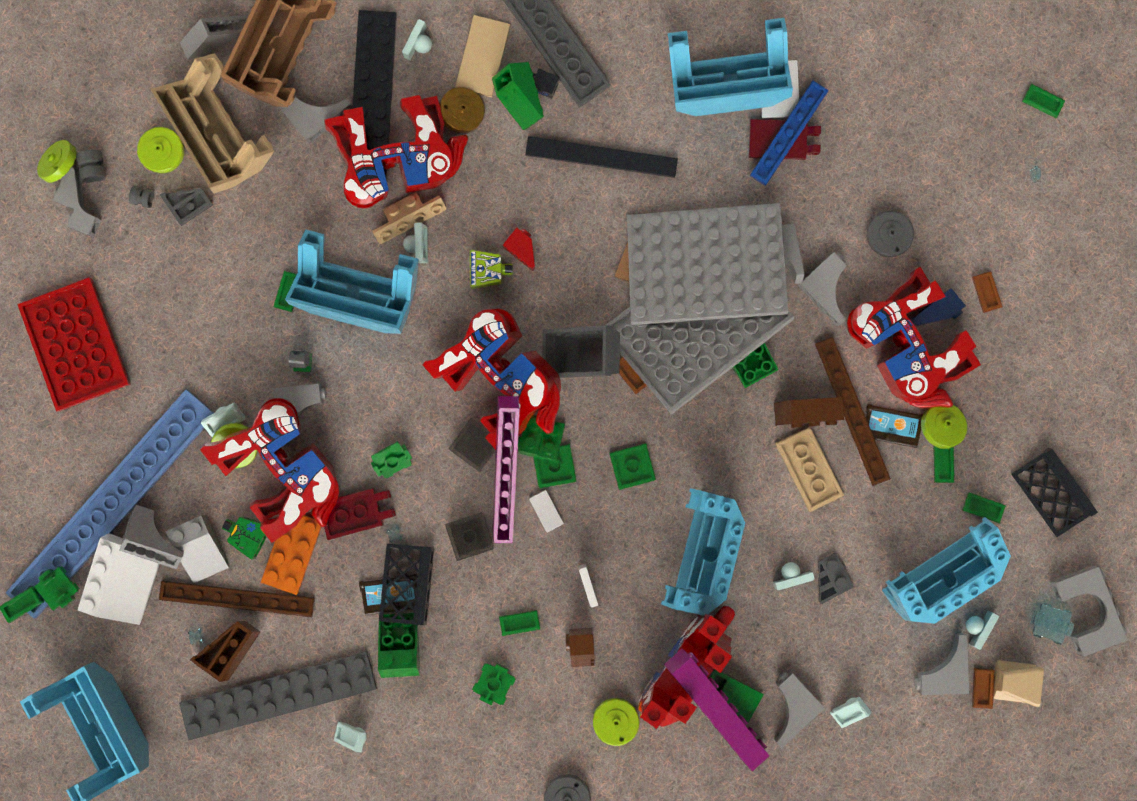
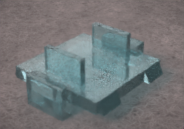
(1052, 623)

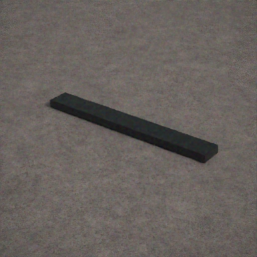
(601, 157)

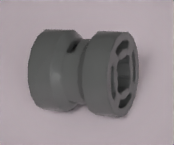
(140, 196)

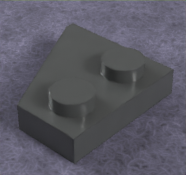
(187, 204)

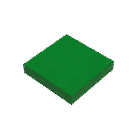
(632, 466)
(556, 473)

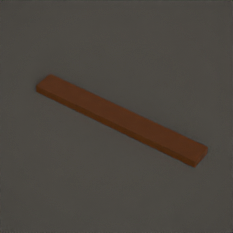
(853, 411)
(236, 598)

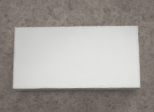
(546, 511)

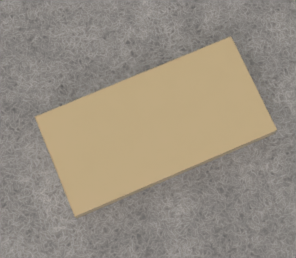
(483, 55)
(809, 469)

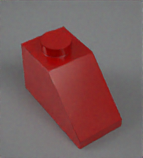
(521, 247)

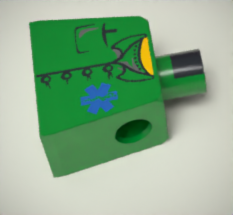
(245, 536)

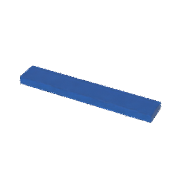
(789, 133)

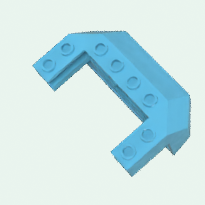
(733, 81)
(349, 293)
(707, 555)
(950, 576)
(102, 724)

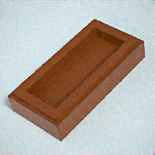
(987, 292)
(631, 377)
(983, 688)

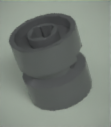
(90, 166)

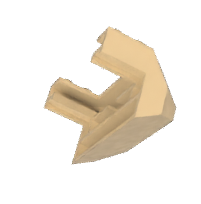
(208, 128)

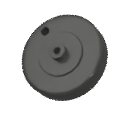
(890, 234)
(567, 788)

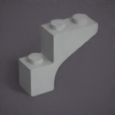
(71, 195)

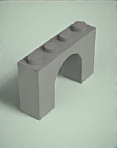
(1108, 629)

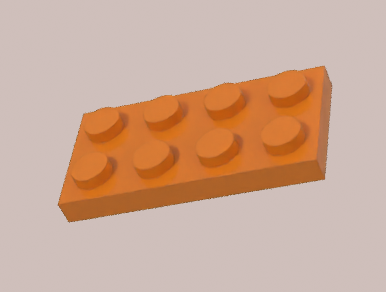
(292, 556)

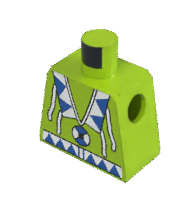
(487, 269)

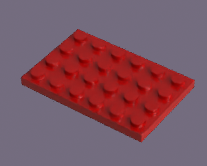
(73, 344)

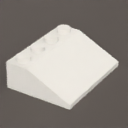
(117, 583)

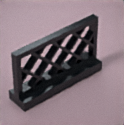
(1067, 481)
(423, 584)

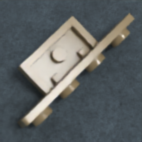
(405, 213)

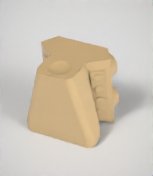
(1018, 682)

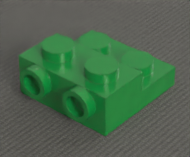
(540, 444)

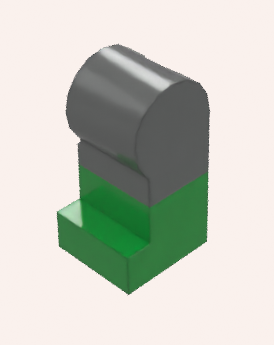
(300, 361)

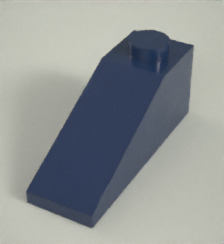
(940, 310)

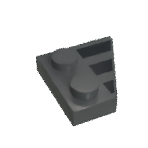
(832, 578)

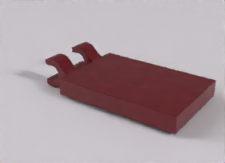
(764, 131)
(357, 513)

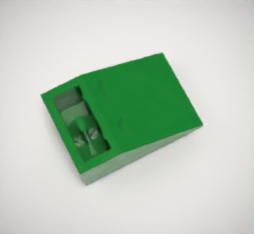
(518, 93)
(755, 366)
(398, 648)
(739, 694)

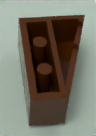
(809, 411)
(581, 647)
(227, 651)

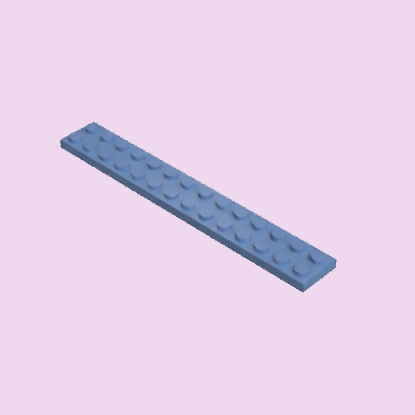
(118, 493)

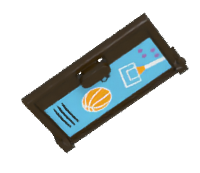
(900, 426)
(372, 592)

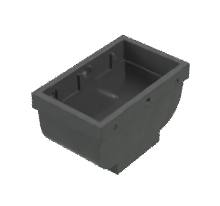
(582, 351)

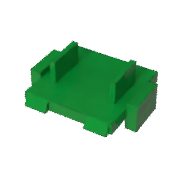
(391, 460)
(56, 588)
(494, 684)

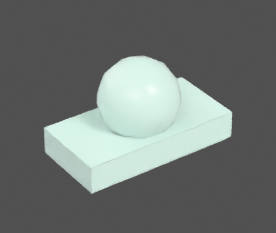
(417, 41)
(418, 243)
(223, 416)
(792, 576)
(980, 628)
(850, 712)
(350, 736)

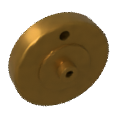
(462, 110)

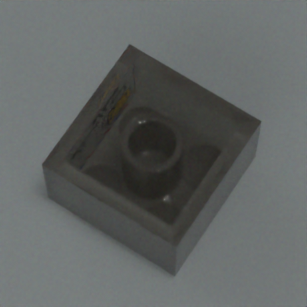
(473, 446)
(469, 536)

